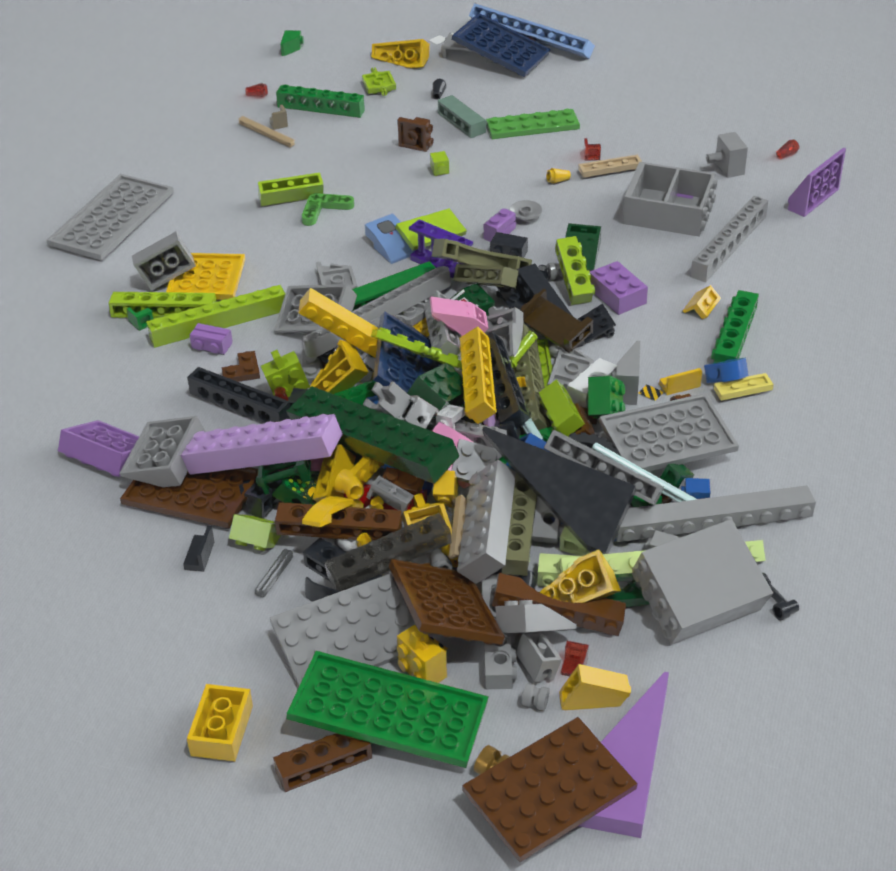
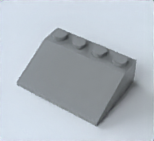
(289, 318)
(158, 451)

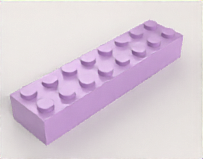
(262, 444)

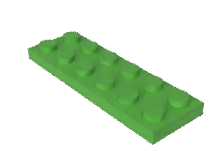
(532, 123)

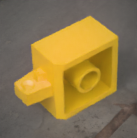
(423, 511)
(421, 655)

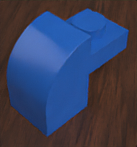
(726, 371)

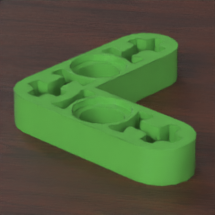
(318, 201)

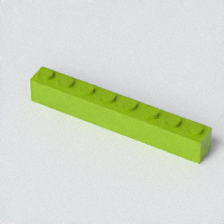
(218, 314)

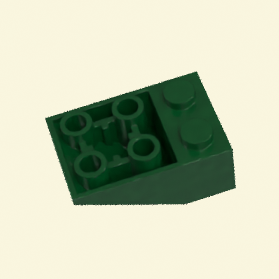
(590, 240)

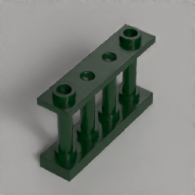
(301, 468)

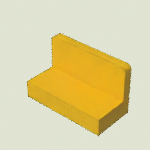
(703, 302)
(681, 381)

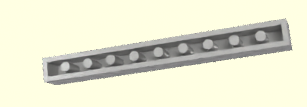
(707, 512)

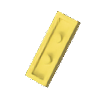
(743, 387)

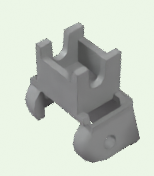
(399, 404)

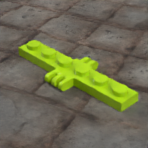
(417, 348)

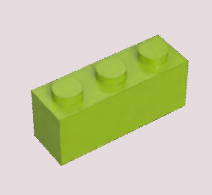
(560, 408)

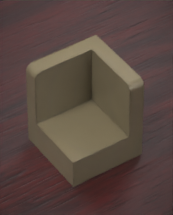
(279, 119)

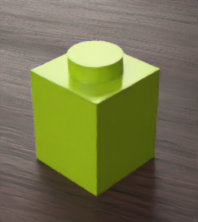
(439, 163)

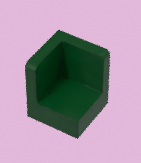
(675, 474)

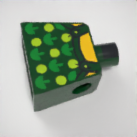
(295, 491)

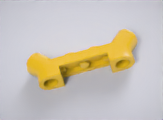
(352, 480)

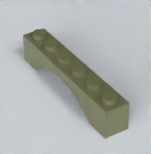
(466, 254)

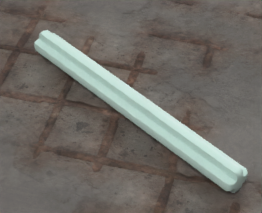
(669, 490)

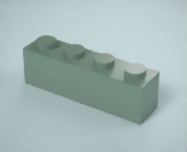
(461, 116)

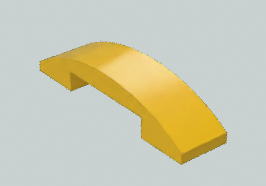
(321, 512)

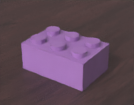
(618, 287)

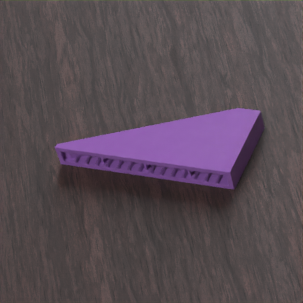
(634, 747)

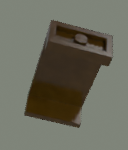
(555, 323)

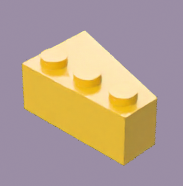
(342, 370)

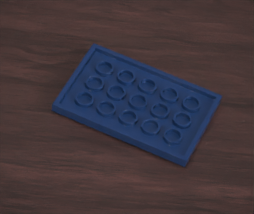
(501, 44)
(398, 364)

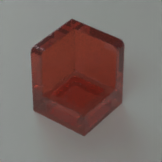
(591, 151)
(575, 654)

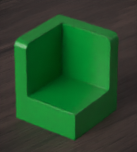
(139, 319)

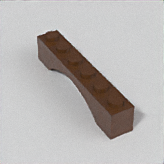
(600, 615)

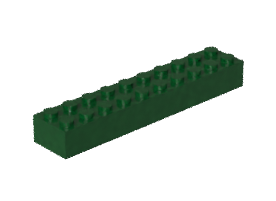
(381, 435)

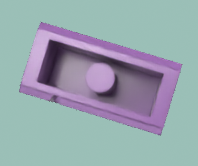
(501, 222)
(211, 338)

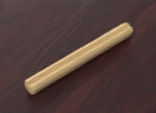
(268, 132)

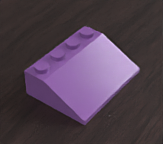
(818, 185)
(98, 445)

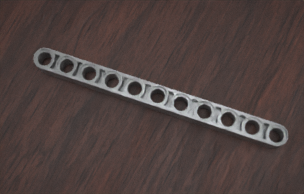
(392, 303)

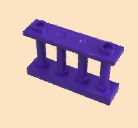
(433, 232)

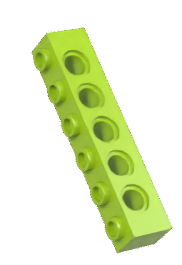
(160, 303)

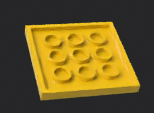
(211, 274)

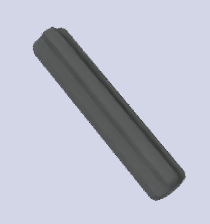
(273, 573)

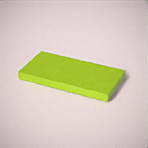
(443, 219)

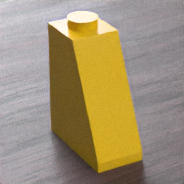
(594, 688)

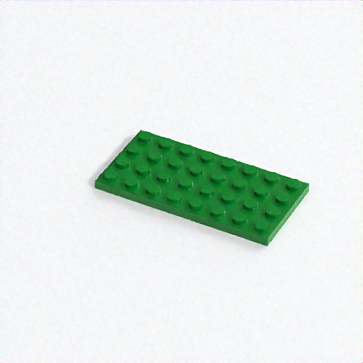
(389, 708)

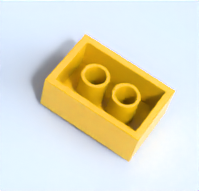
(220, 722)

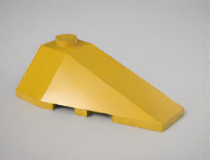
(403, 53)

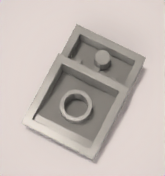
(509, 327)

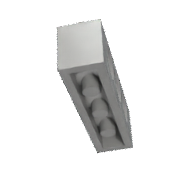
(546, 532)

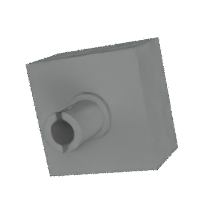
(729, 155)

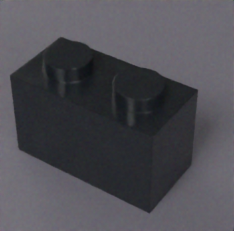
(509, 244)

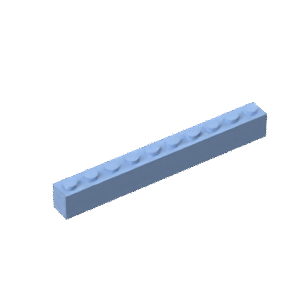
(542, 34)

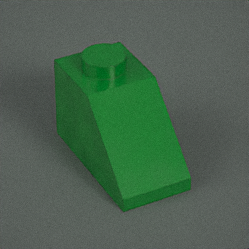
(291, 42)

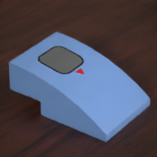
(388, 239)

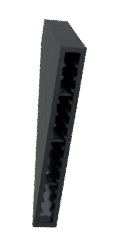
(579, 496)

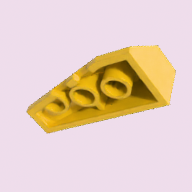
(584, 581)

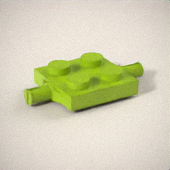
(379, 82)

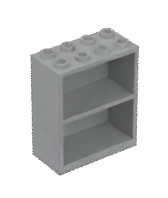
(654, 202)
(701, 581)

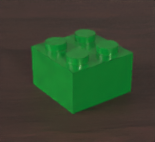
(605, 396)

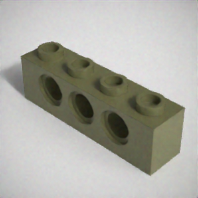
(486, 275)

